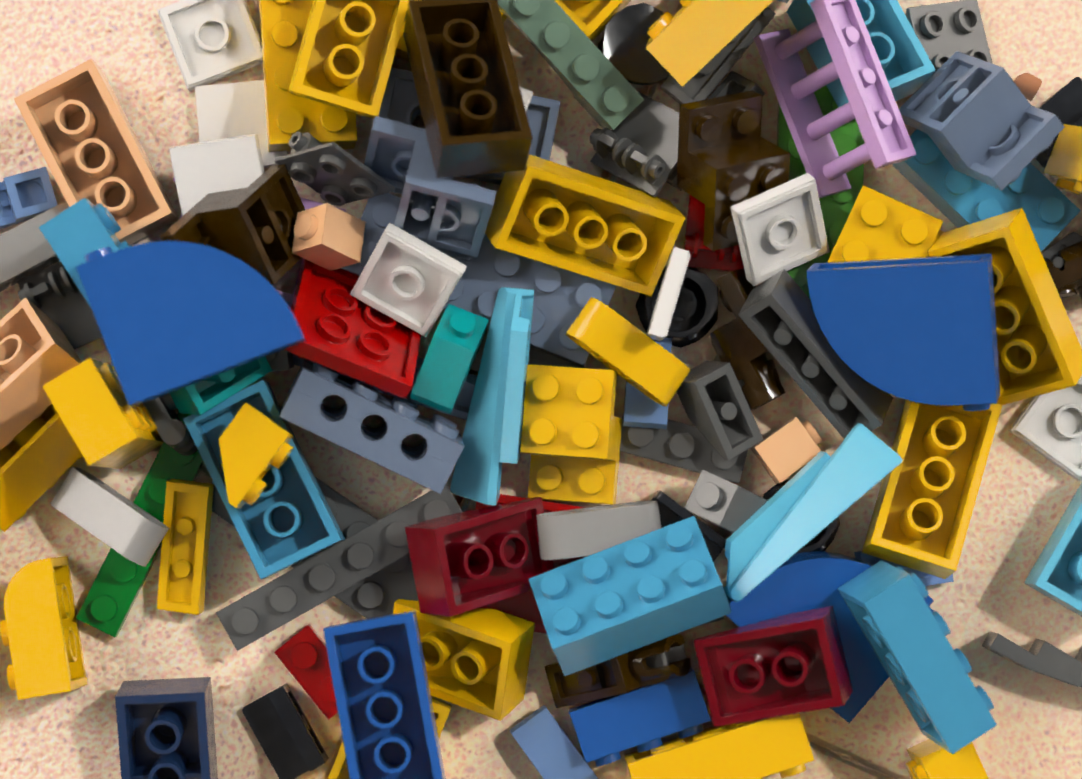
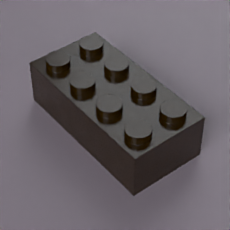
(467, 87)

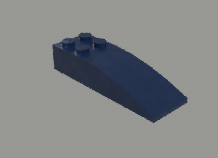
(166, 729)

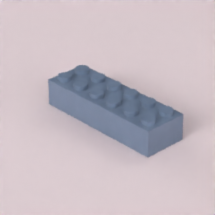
(557, 293)

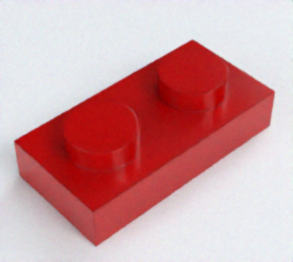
(308, 662)

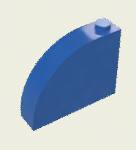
(182, 314)
(914, 325)
(811, 583)

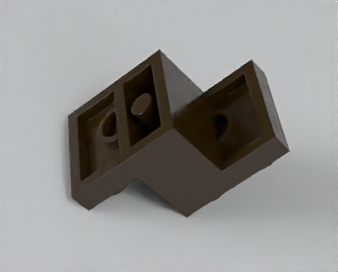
(726, 159)
(247, 223)

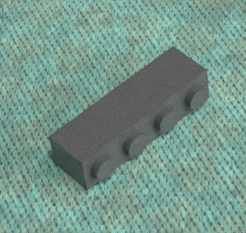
(789, 329)

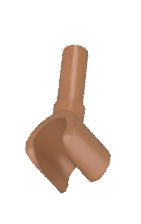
(1028, 85)

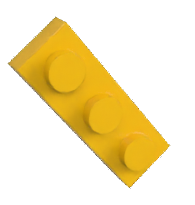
(185, 546)

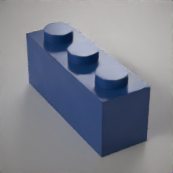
(639, 718)

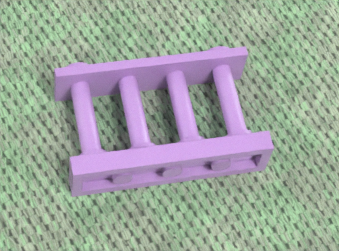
(864, 85)

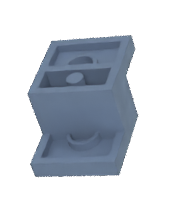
(980, 120)
(430, 208)

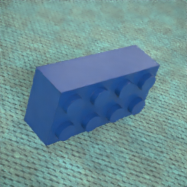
(384, 698)

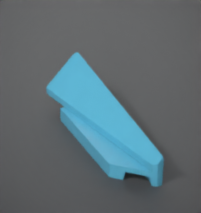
(497, 403)
(805, 508)

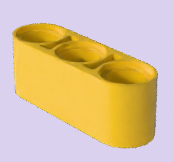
(628, 351)

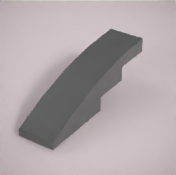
(1040, 658)

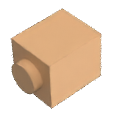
(328, 237)
(788, 449)

